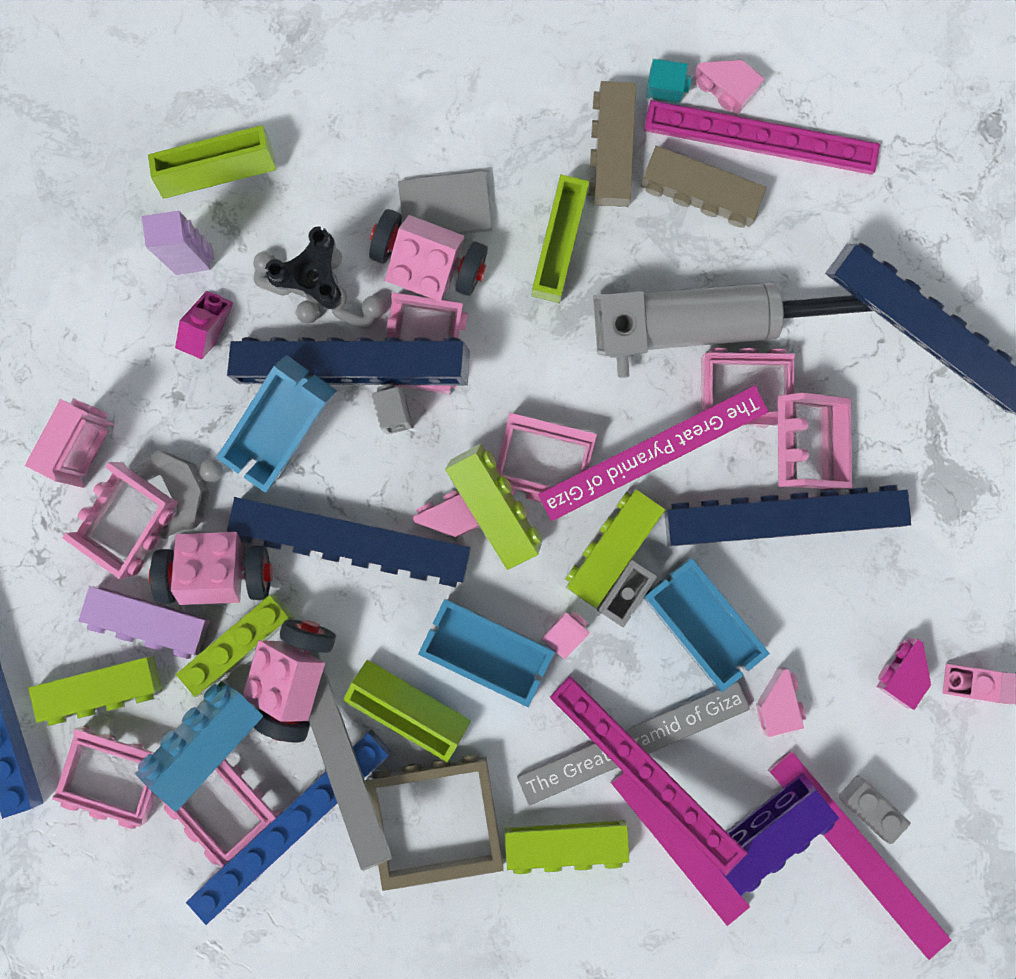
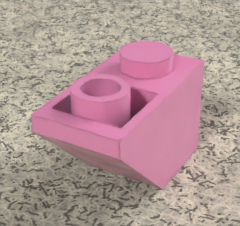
(730, 82)
(449, 517)
(566, 633)
(980, 684)
(779, 706)

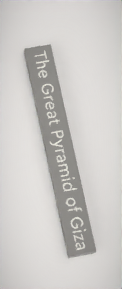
(650, 735)

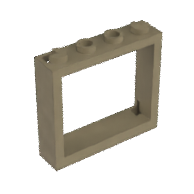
(445, 870)

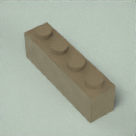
(614, 144)
(703, 187)

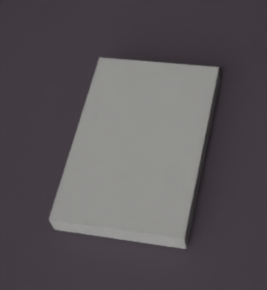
(448, 201)

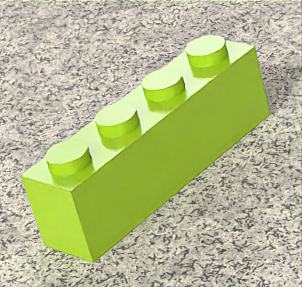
(212, 162)
(560, 238)
(494, 506)
(615, 547)
(234, 645)
(95, 689)
(406, 710)
(567, 845)

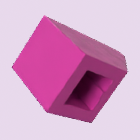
(202, 325)
(908, 675)

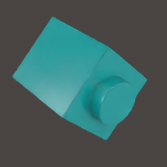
(668, 80)

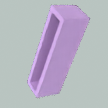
(177, 242)
(145, 621)

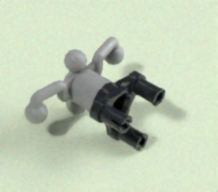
(299, 275)

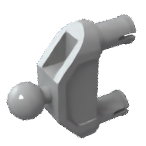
(184, 484)

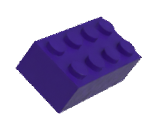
(779, 831)

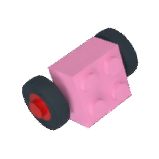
(425, 256)
(209, 570)
(287, 678)

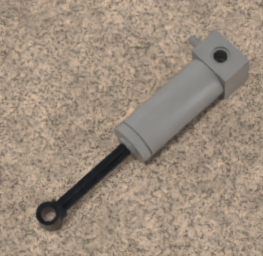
(701, 317)

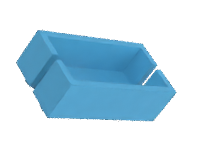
(276, 423)
(705, 624)
(486, 652)
(198, 745)

